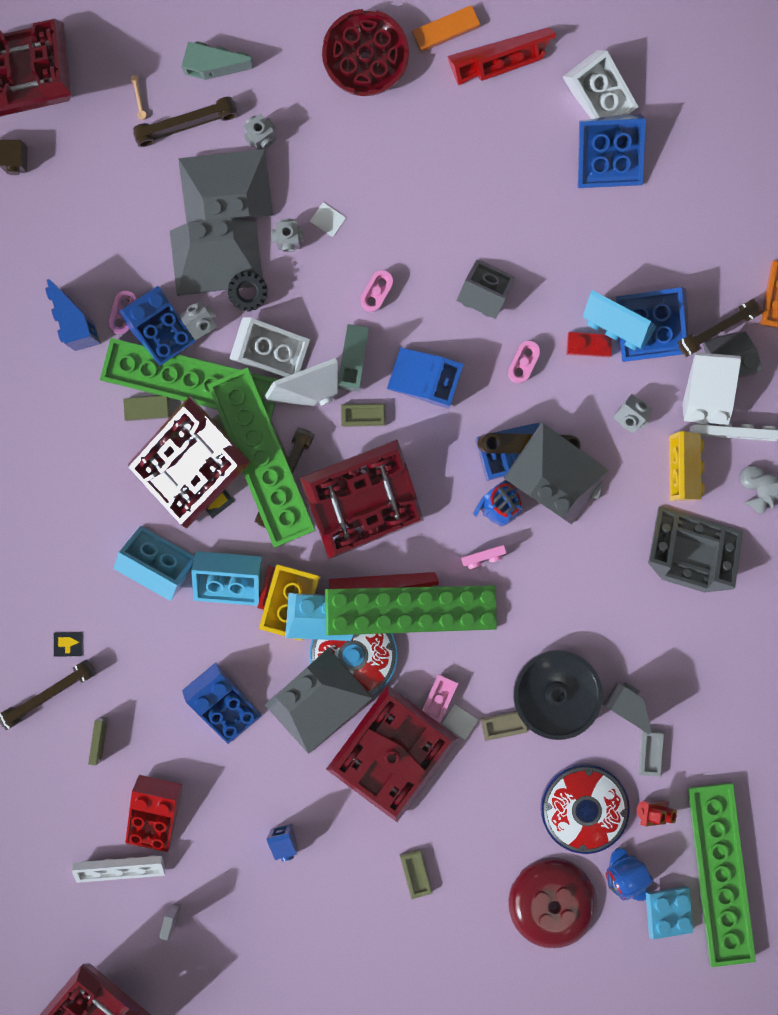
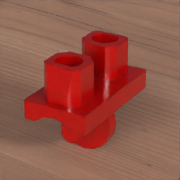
(655, 813)

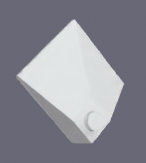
(307, 387)

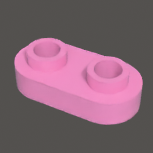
(376, 291)
(114, 315)
(523, 362)

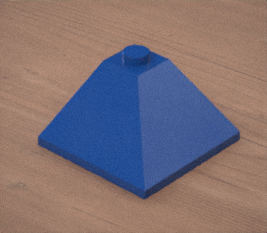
(611, 151)
(669, 314)

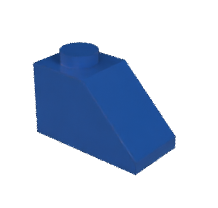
(282, 842)

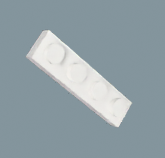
(746, 431)
(118, 868)

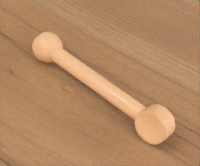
(141, 114)

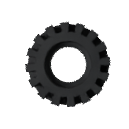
(247, 304)

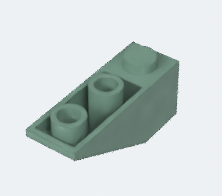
(211, 62)
(353, 358)

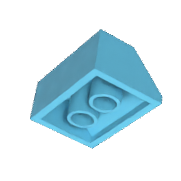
(618, 321)
(154, 563)
(226, 578)
(307, 618)

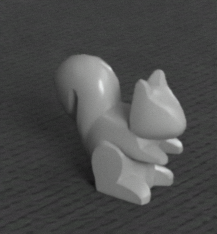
(766, 485)

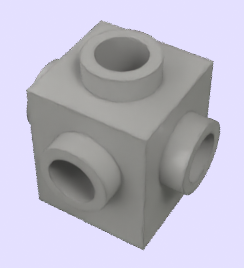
(262, 138)
(291, 242)
(198, 320)
(633, 414)

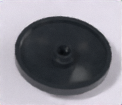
(557, 694)

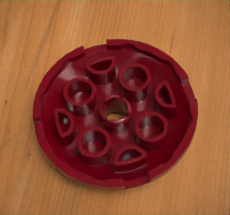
(360, 33)
(548, 882)

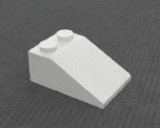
(600, 87)
(269, 348)
(711, 388)

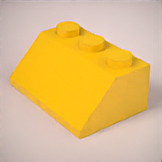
(686, 466)
(285, 581)

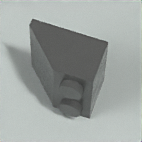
(485, 289)
(737, 345)
(628, 704)

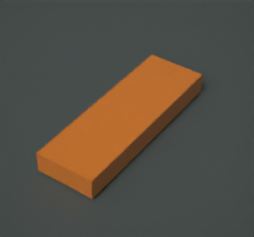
(446, 28)
(770, 308)

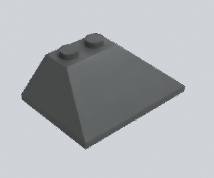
(226, 186)
(212, 253)
(556, 473)
(694, 552)
(318, 700)

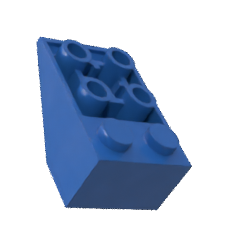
(157, 325)
(75, 326)
(425, 377)
(498, 465)
(220, 703)

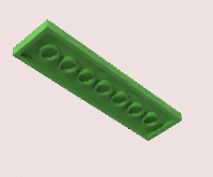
(177, 379)
(269, 472)
(410, 609)
(721, 874)

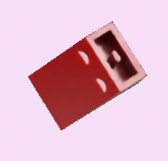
(153, 813)

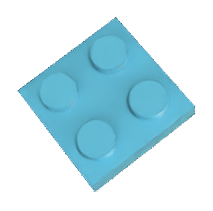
(669, 912)

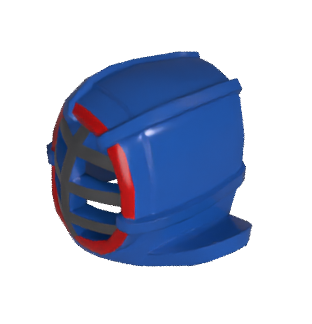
(500, 504)
(628, 876)

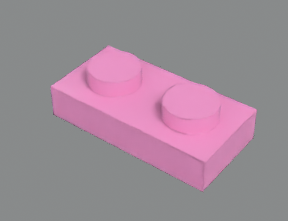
(493, 554)
(439, 697)

